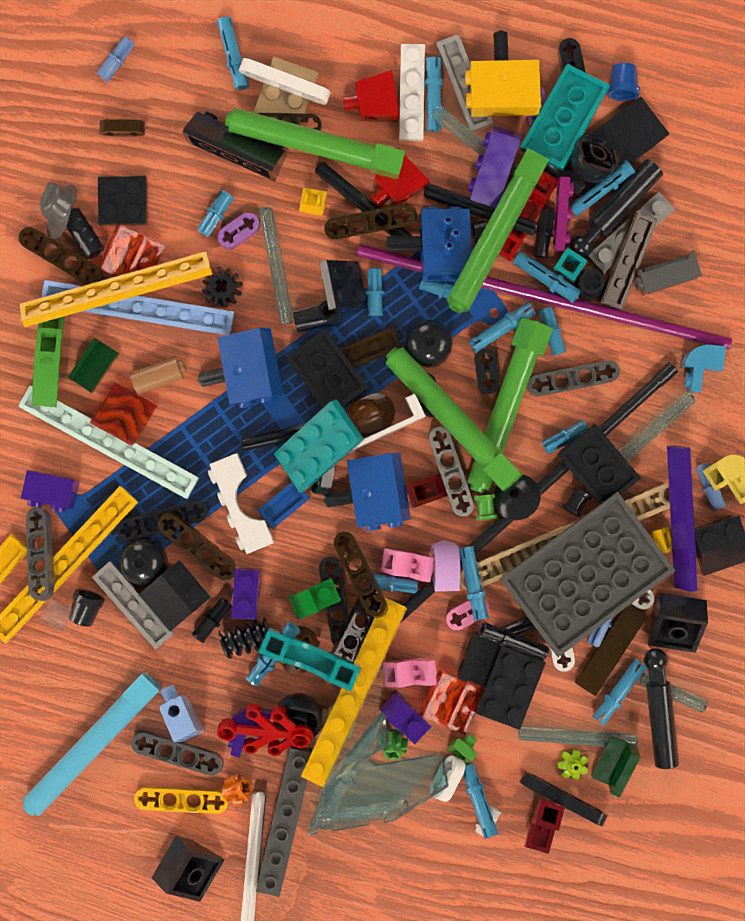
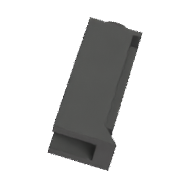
(667, 274)

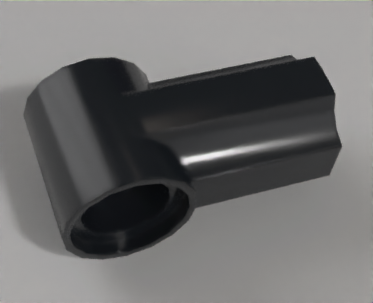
(314, 317)

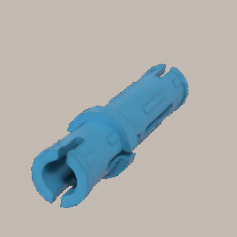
(232, 52)
(433, 86)
(623, 171)
(547, 277)
(501, 327)
(472, 577)
(267, 664)
(619, 692)
(479, 801)

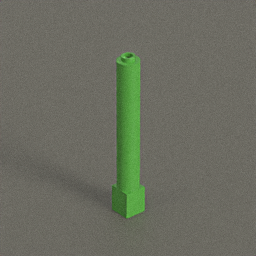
(376, 158)
(496, 231)
(529, 342)
(451, 416)

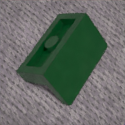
(93, 365)
(616, 764)

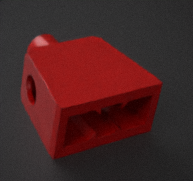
(374, 99)
(399, 190)

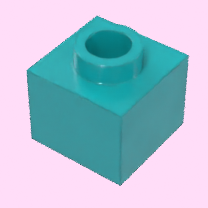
(575, 260)

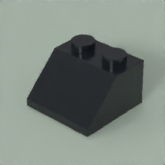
(720, 544)
(174, 596)
(678, 622)
(187, 869)

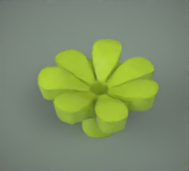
(570, 762)

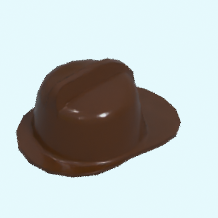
(371, 414)

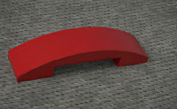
(531, 210)

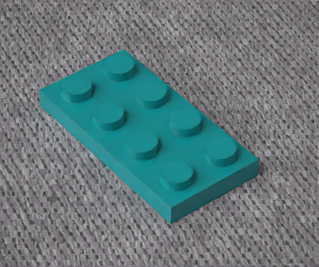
(565, 116)
(318, 446)

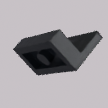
(477, 660)

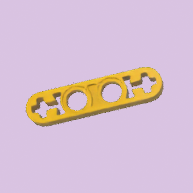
(181, 804)

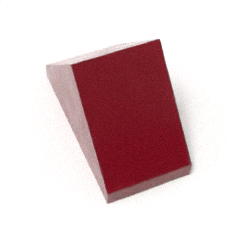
(426, 490)

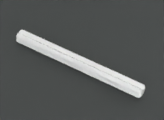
(253, 856)

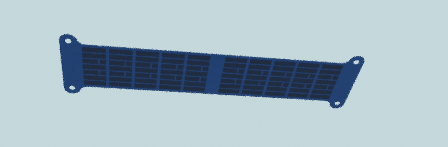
(219, 427)

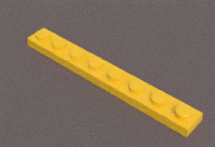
(115, 289)
(69, 559)
(350, 702)

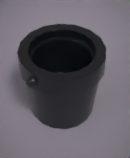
(590, 283)
(85, 607)

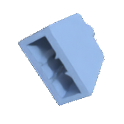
(186, 723)

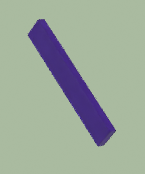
(682, 517)

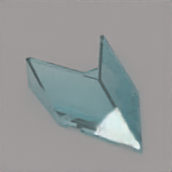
(371, 791)

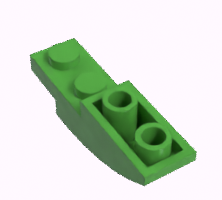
(47, 362)

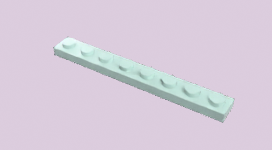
(133, 456)

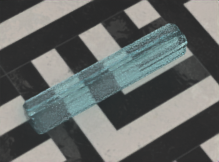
(681, 695)

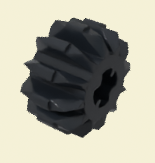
(213, 287)

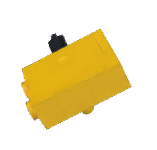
(503, 85)

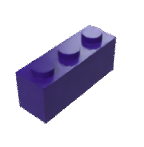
(494, 166)

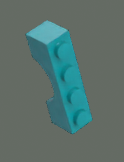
(310, 658)

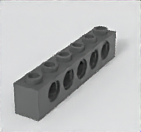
(284, 823)

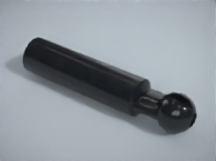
(618, 206)
(661, 711)

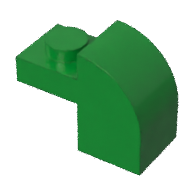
(314, 598)

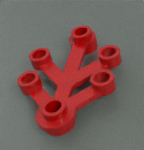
(293, 735)

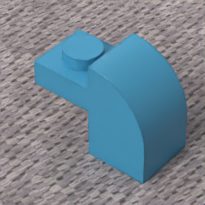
(702, 359)

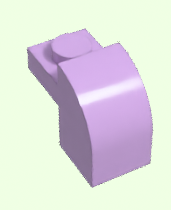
(446, 566)

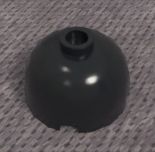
(592, 159)
(429, 343)
(143, 561)
(302, 710)

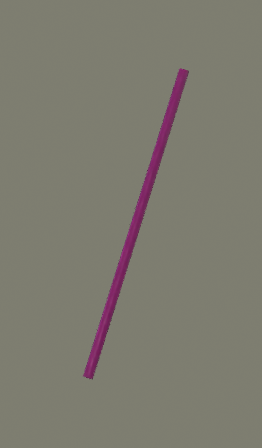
(560, 301)

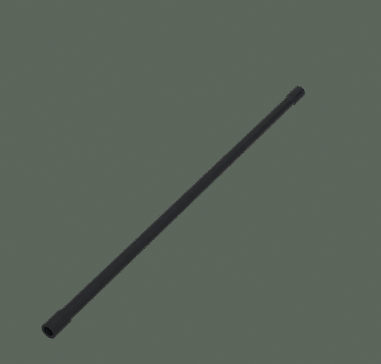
(658, 380)

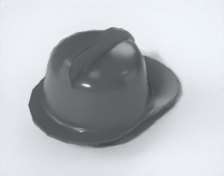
(56, 207)

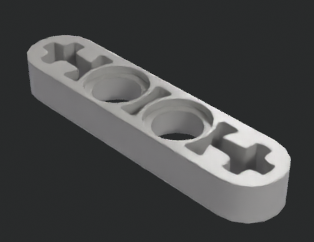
(454, 470)

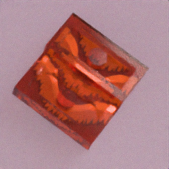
(129, 252)
(123, 414)
(451, 702)

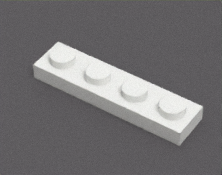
(412, 92)

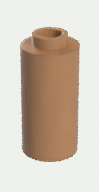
(157, 375)

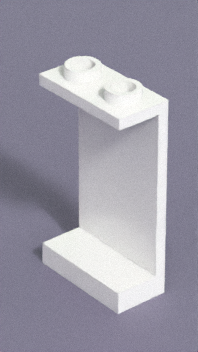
(417, 415)

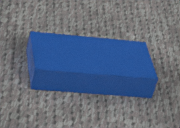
(283, 505)

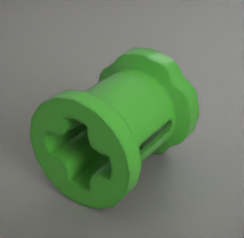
(485, 507)

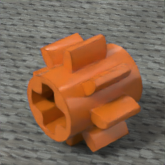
(237, 790)

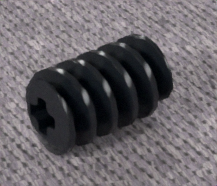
(243, 639)

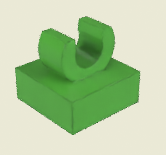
(462, 748)

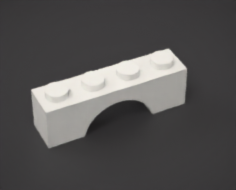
(252, 532)

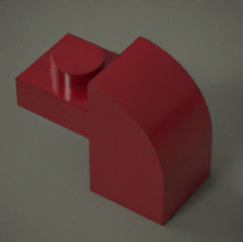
(543, 822)

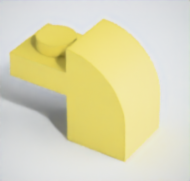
(728, 471)

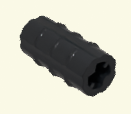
(84, 234)

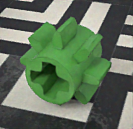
(397, 745)

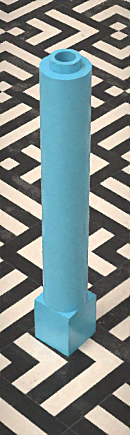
(91, 744)

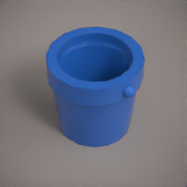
(623, 82)

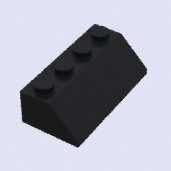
(250, 153)

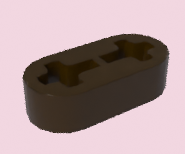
(122, 128)

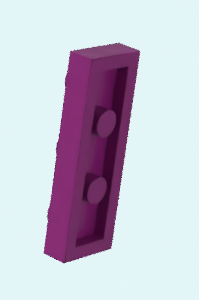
(562, 213)

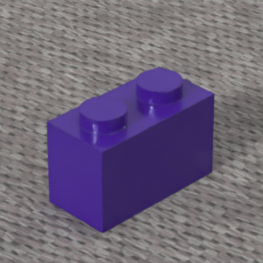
(49, 490)
(246, 593)

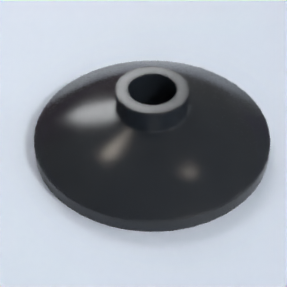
(521, 506)

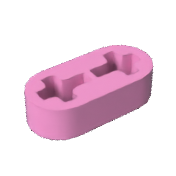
(460, 609)

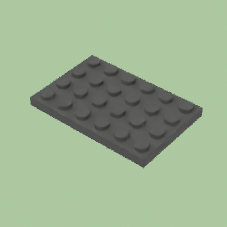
(587, 574)

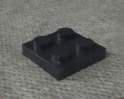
(122, 201)
(343, 285)

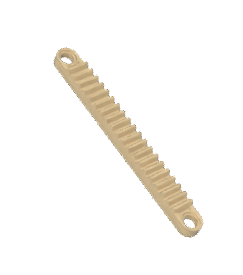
(495, 566)

